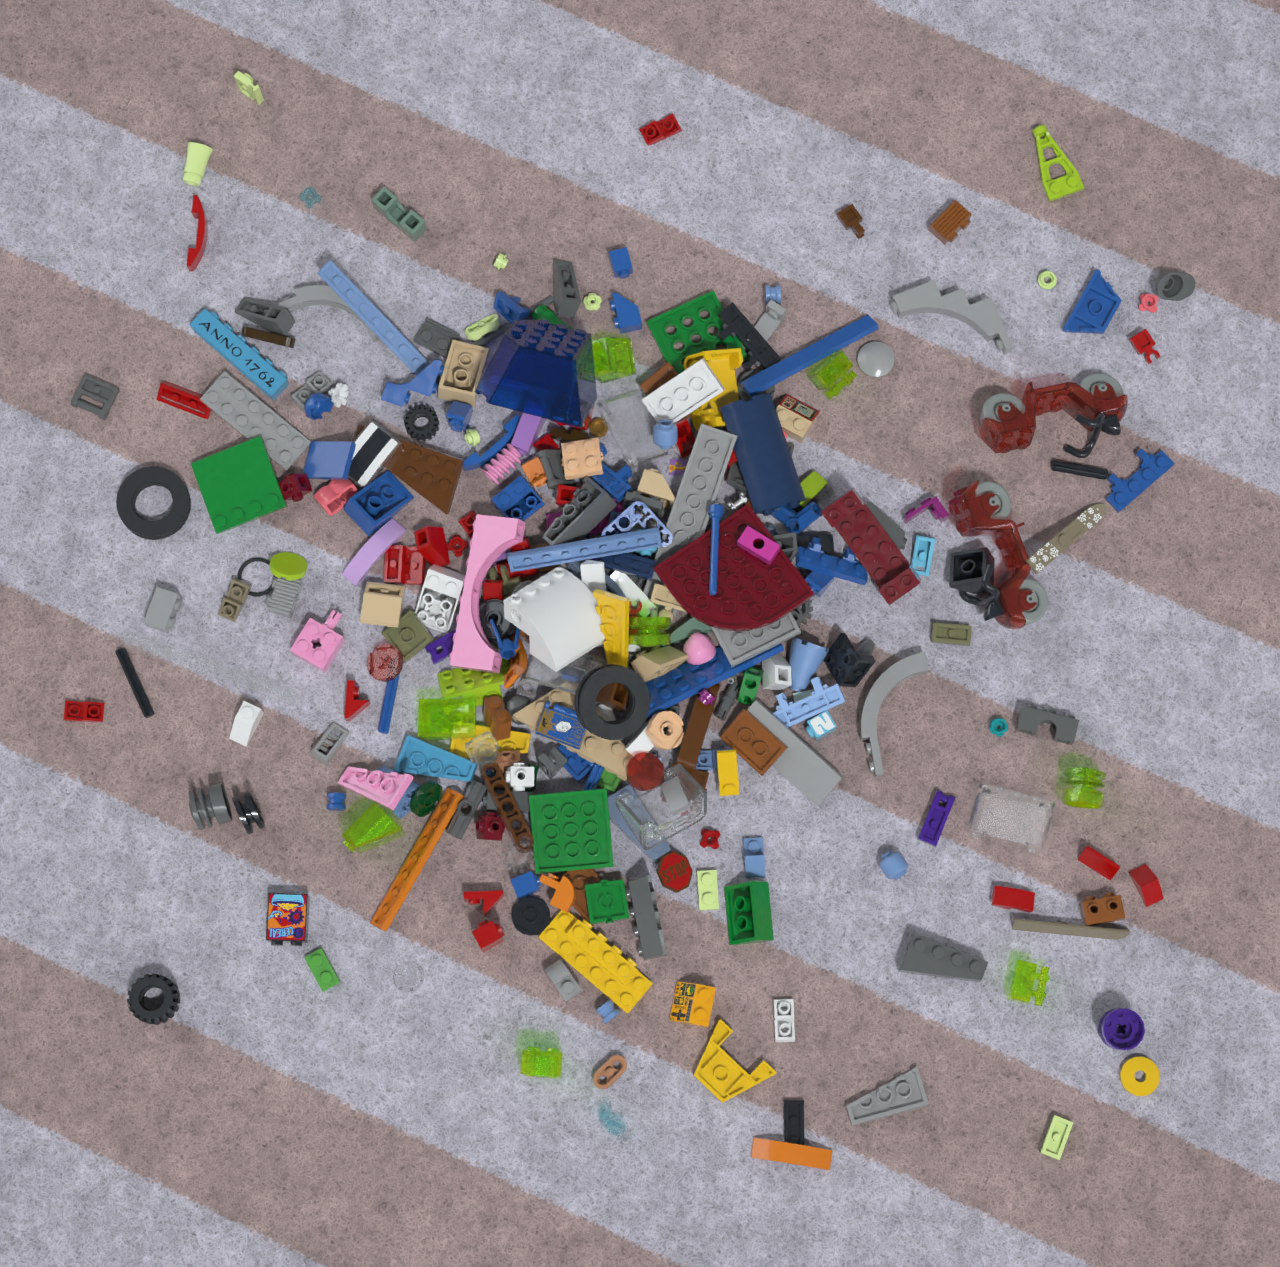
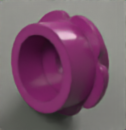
(706, 697)

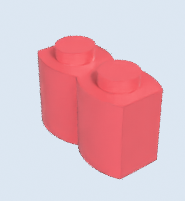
(335, 495)

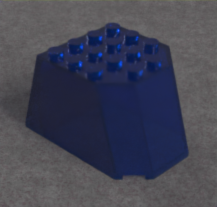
(542, 372)

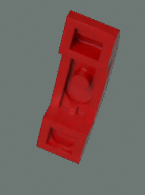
(195, 254)

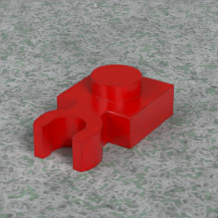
(1143, 343)

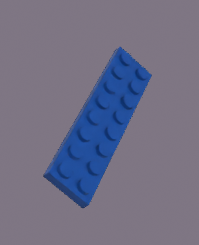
(691, 679)

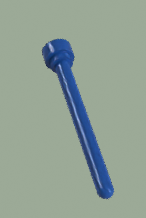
(716, 512)

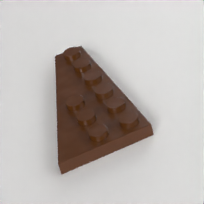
(426, 471)

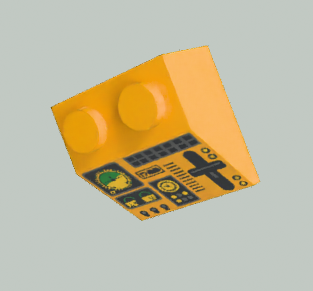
(692, 1004)

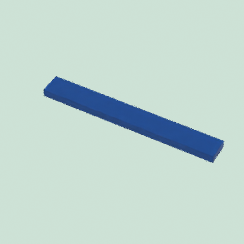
(809, 355)

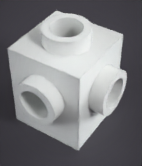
(525, 773)

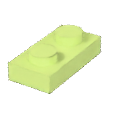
(707, 890)
(1056, 1137)

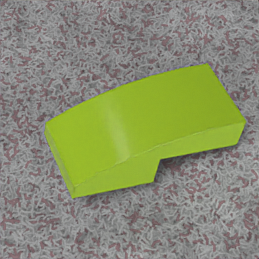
(812, 486)

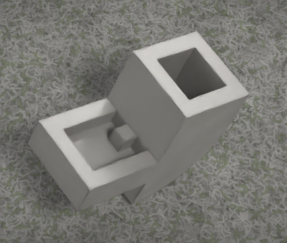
(563, 980)

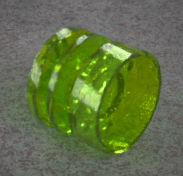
(1084, 786)

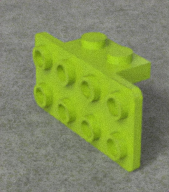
(472, 683)

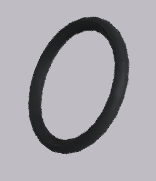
(248, 562)

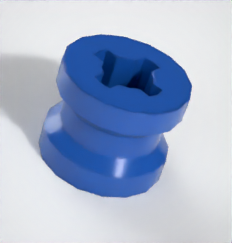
(336, 801)

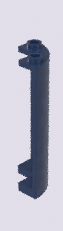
(763, 454)

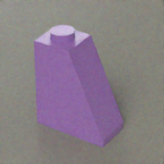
(527, 433)

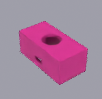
(767, 553)

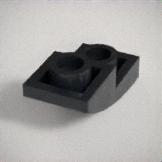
(826, 542)

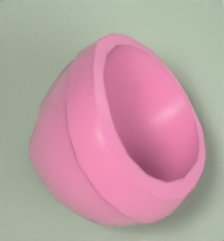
(699, 649)

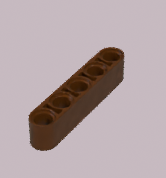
(696, 731)
(507, 817)

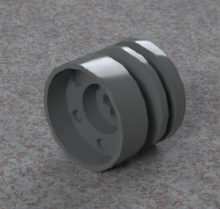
(210, 806)

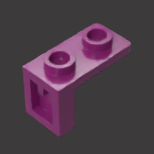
(938, 510)

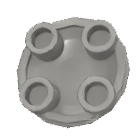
(875, 359)

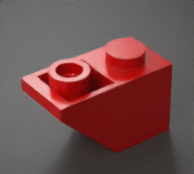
(432, 545)

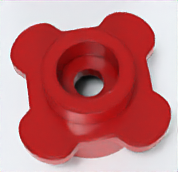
(451, 546)
(714, 842)

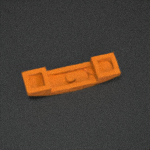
(517, 665)
(791, 1153)

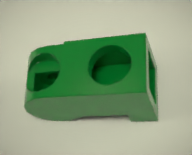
(750, 685)

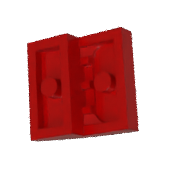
(404, 566)

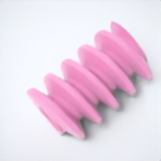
(502, 464)

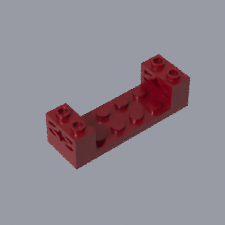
(872, 545)

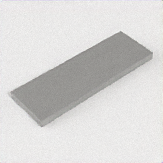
(799, 761)

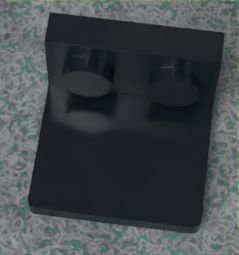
(845, 663)

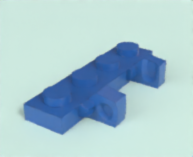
(1150, 470)
(613, 482)
(843, 568)

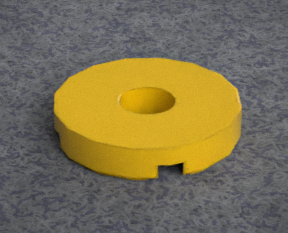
(1151, 1072)

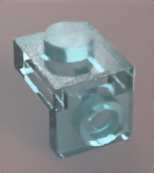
(614, 1128)

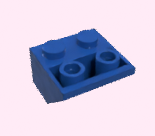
(517, 500)

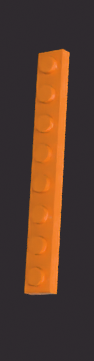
(416, 860)

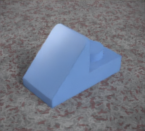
(754, 857)

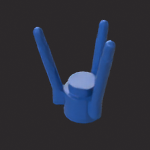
(506, 646)

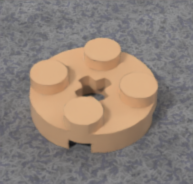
(656, 734)

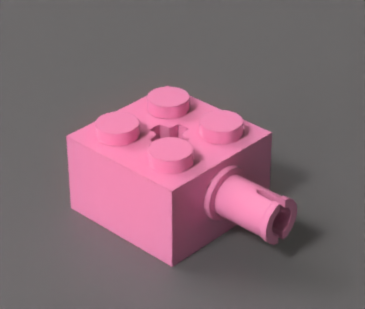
(314, 633)

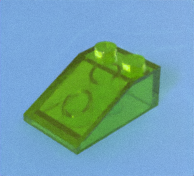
(446, 719)

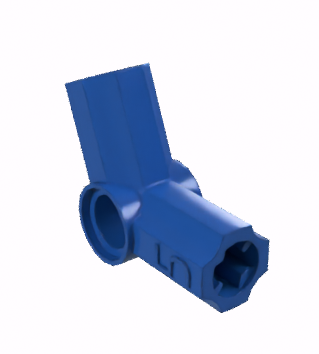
(803, 518)

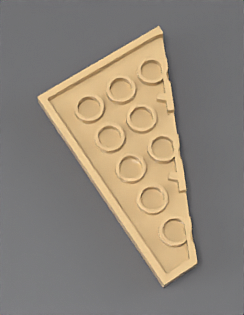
(604, 752)

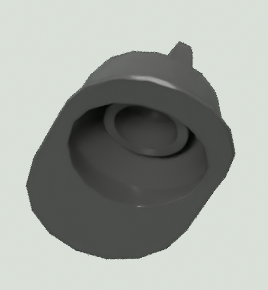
(1174, 285)

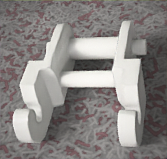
(743, 499)

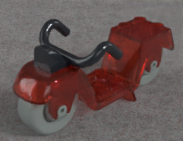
(1094, 404)
(983, 511)

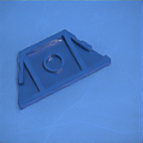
(1094, 307)

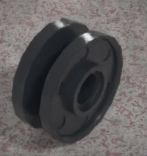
(490, 610)
(248, 812)

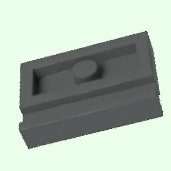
(436, 337)

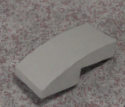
(315, 384)
(675, 795)

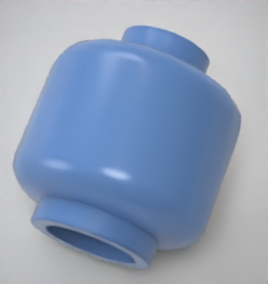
(665, 434)
(893, 865)

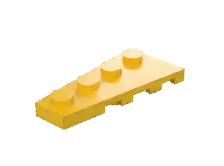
(614, 625)
(517, 741)

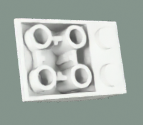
(440, 598)

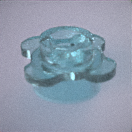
(305, 197)

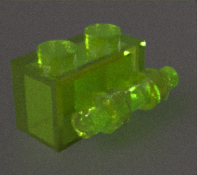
(831, 370)
(1023, 980)

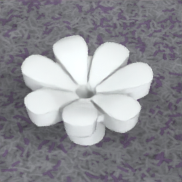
(339, 394)

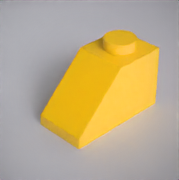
(727, 772)

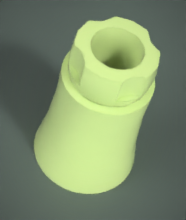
(196, 163)

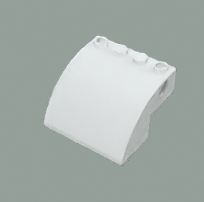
(557, 616)

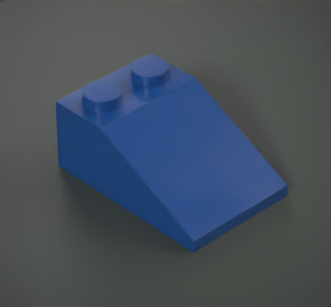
(377, 503)

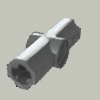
(461, 821)

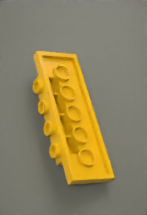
(596, 960)

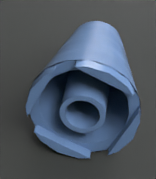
(804, 662)

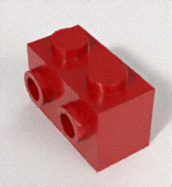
(488, 935)

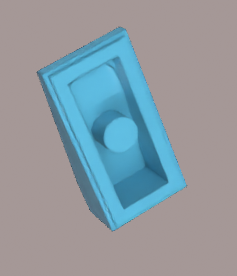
(923, 554)

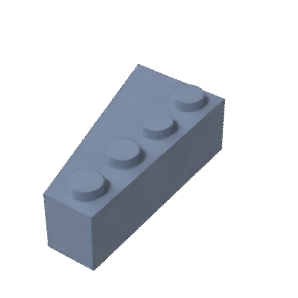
(617, 819)

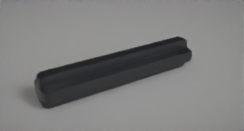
(1079, 469)

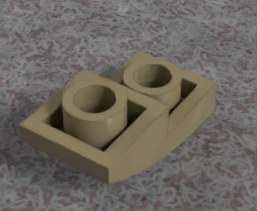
(235, 599)

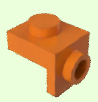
(534, 472)

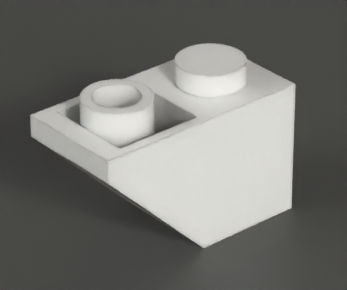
(776, 673)

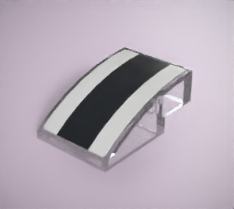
(372, 453)

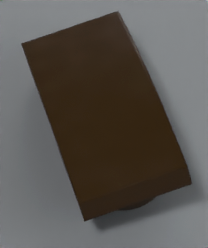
(562, 435)

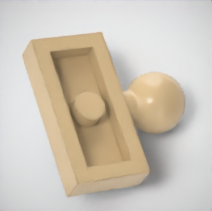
(663, 597)

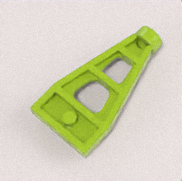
(1061, 186)

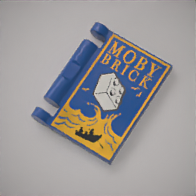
(561, 725)

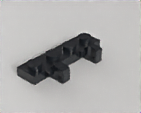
(738, 326)

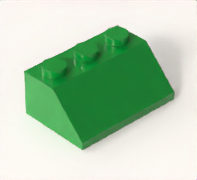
(748, 913)

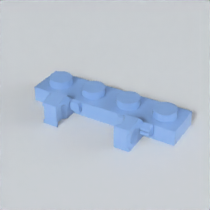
(821, 700)

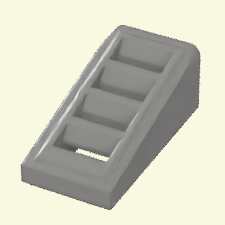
(326, 759)

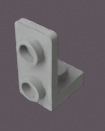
(770, 320)

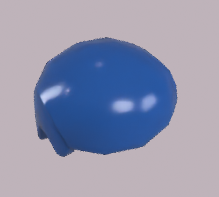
(317, 404)

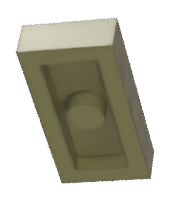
(951, 634)

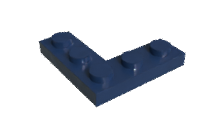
(626, 562)

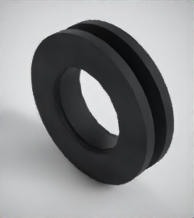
(139, 481)
(587, 693)

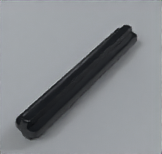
(134, 682)

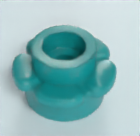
(1003, 727)

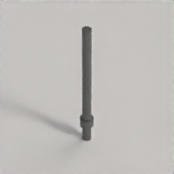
(503, 329)

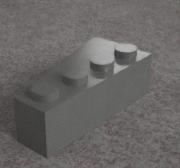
(942, 961)

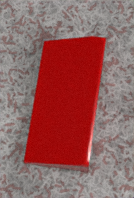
(1098, 862)

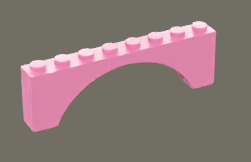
(490, 539)

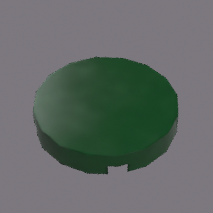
(425, 798)

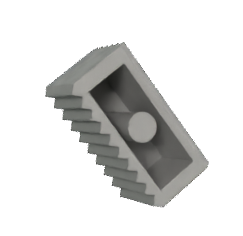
(284, 596)

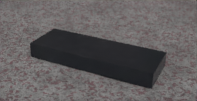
(794, 1121)

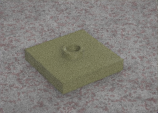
(409, 636)

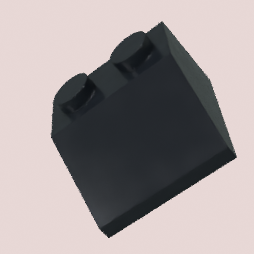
(968, 568)

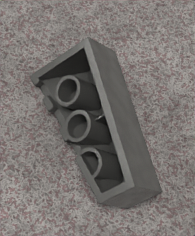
(581, 515)
(647, 918)

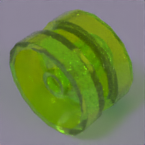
(650, 631)

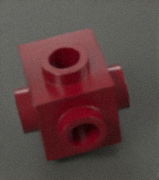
(295, 486)
(490, 827)

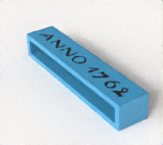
(239, 354)

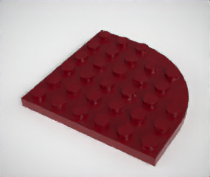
(747, 588)

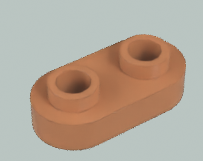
(610, 1072)

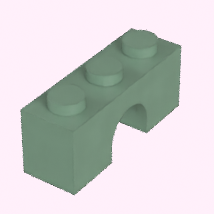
(406, 221)

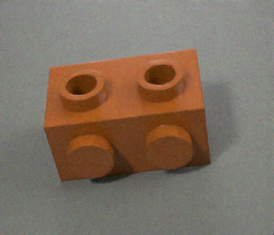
(1102, 910)

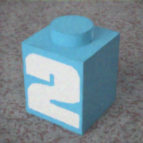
(820, 725)

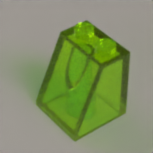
(371, 830)

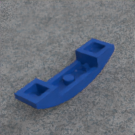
(475, 461)

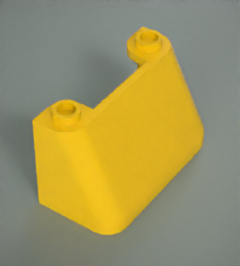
(723, 365)

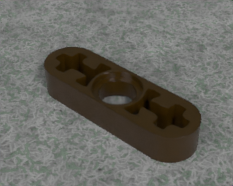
(268, 337)

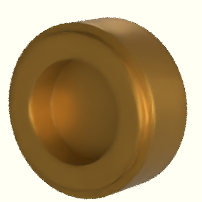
(598, 428)

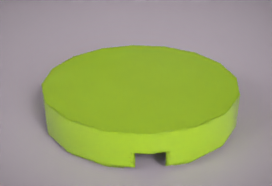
(288, 565)

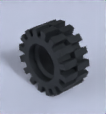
(414, 415)

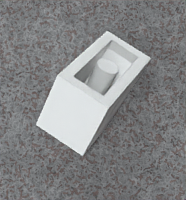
(245, 723)

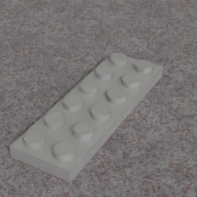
(255, 419)

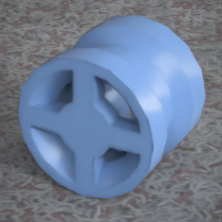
(773, 293)
(608, 1011)

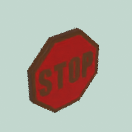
(674, 871)

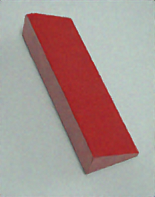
(183, 396)

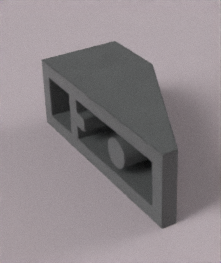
(565, 289)
(266, 315)

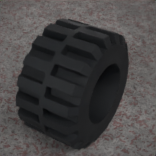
(168, 1007)

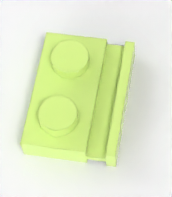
(246, 86)

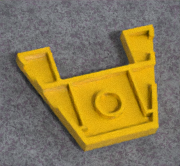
(721, 1073)

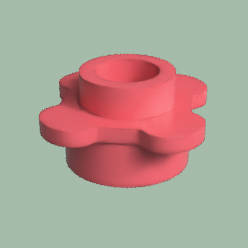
(1153, 299)

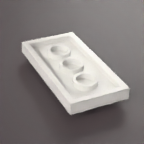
(683, 393)

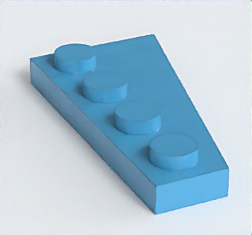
(429, 760)

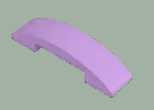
(372, 551)

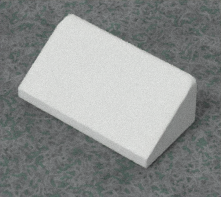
(593, 575)

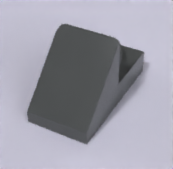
(551, 762)

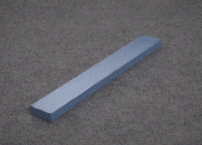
(373, 317)
(584, 549)

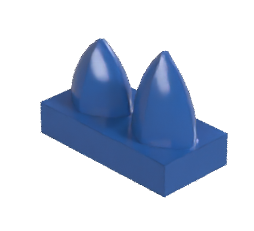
(509, 307)

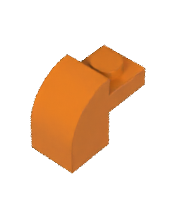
(565, 891)

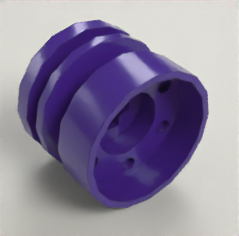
(1132, 1031)

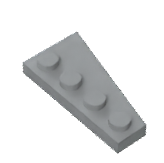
(894, 1098)

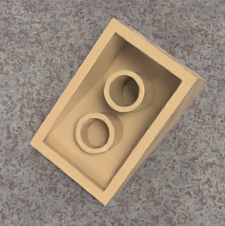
(462, 372)

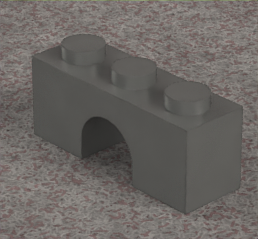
(1064, 726)

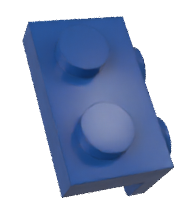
(576, 765)

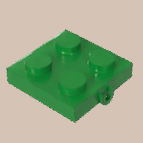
(606, 901)

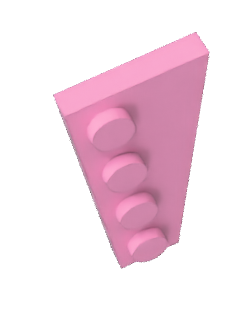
(376, 785)

